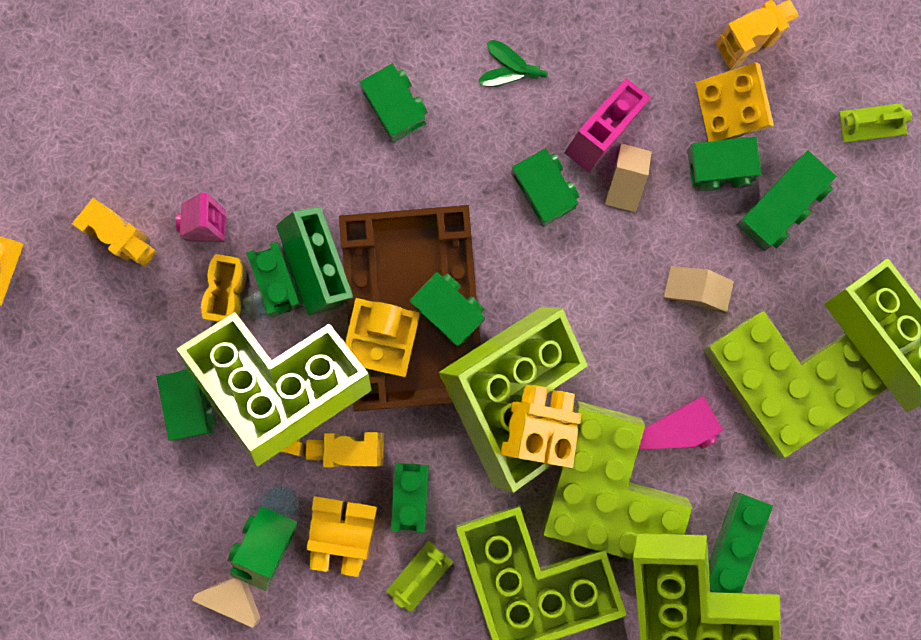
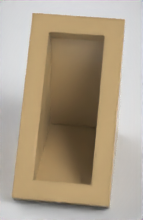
(628, 178)
(699, 288)
(232, 600)

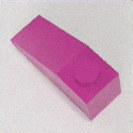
(606, 125)
(201, 219)
(684, 427)

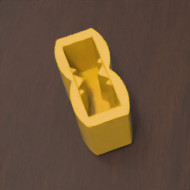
(226, 281)

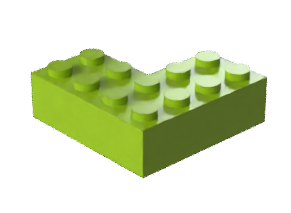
(885, 326)
(492, 376)
(788, 397)
(278, 399)
(596, 501)
(677, 598)
(533, 600)

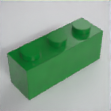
(787, 201)
(314, 260)
(737, 543)

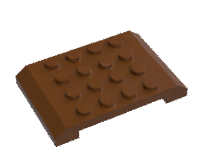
(388, 262)

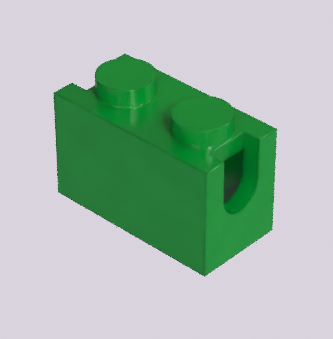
(393, 102)
(723, 163)
(545, 187)
(274, 280)
(448, 309)
(184, 406)
(410, 497)
(262, 548)

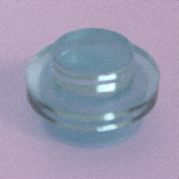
(254, 303)
(282, 501)

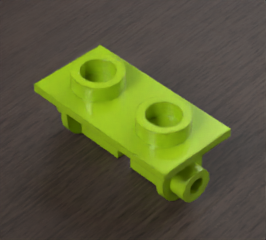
(874, 122)
(419, 576)

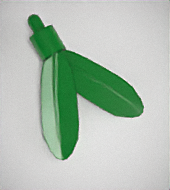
(515, 68)

